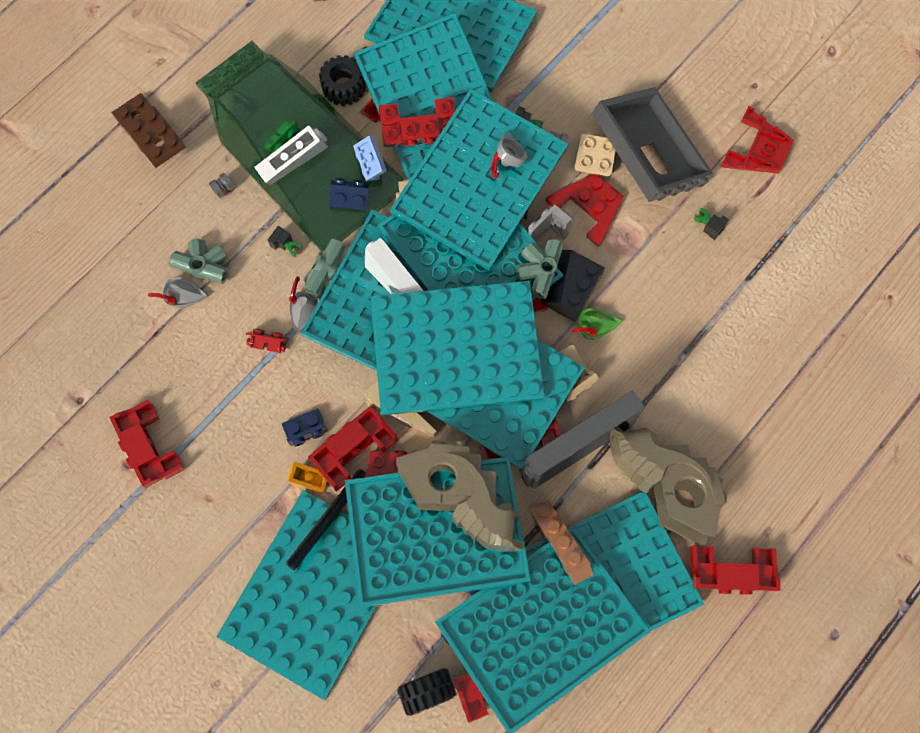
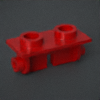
(274, 340)

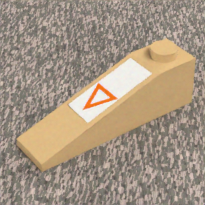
(411, 419)

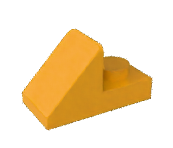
(306, 476)

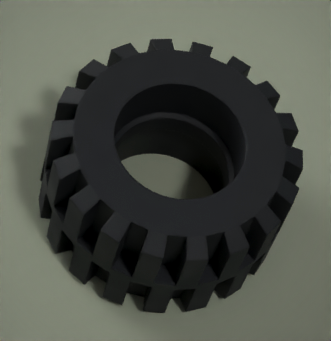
(342, 68)
(426, 692)

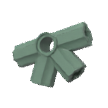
(198, 257)
(323, 267)
(534, 268)

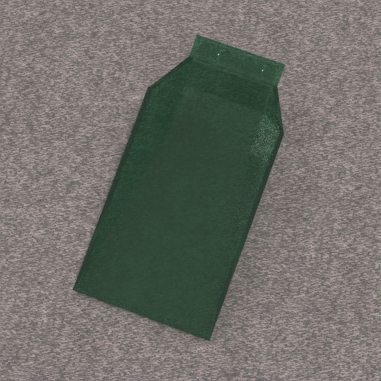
(251, 100)

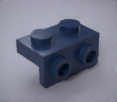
(348, 194)

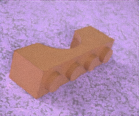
(565, 546)

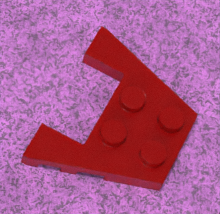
(767, 150)
(595, 198)

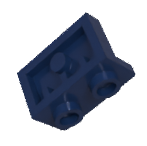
(304, 427)

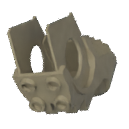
(667, 471)
(470, 496)

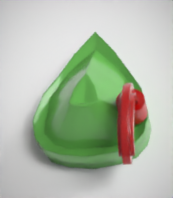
(596, 323)

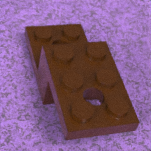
(148, 130)

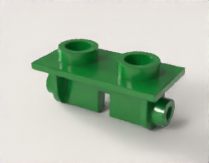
(286, 131)

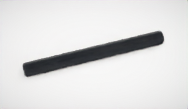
(321, 526)

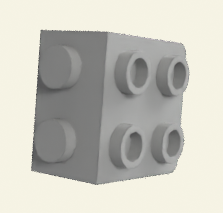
(552, 218)

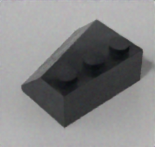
(575, 287)

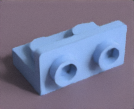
(370, 158)

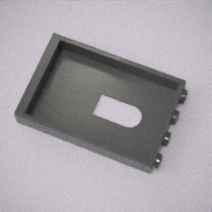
(645, 120)
(581, 440)

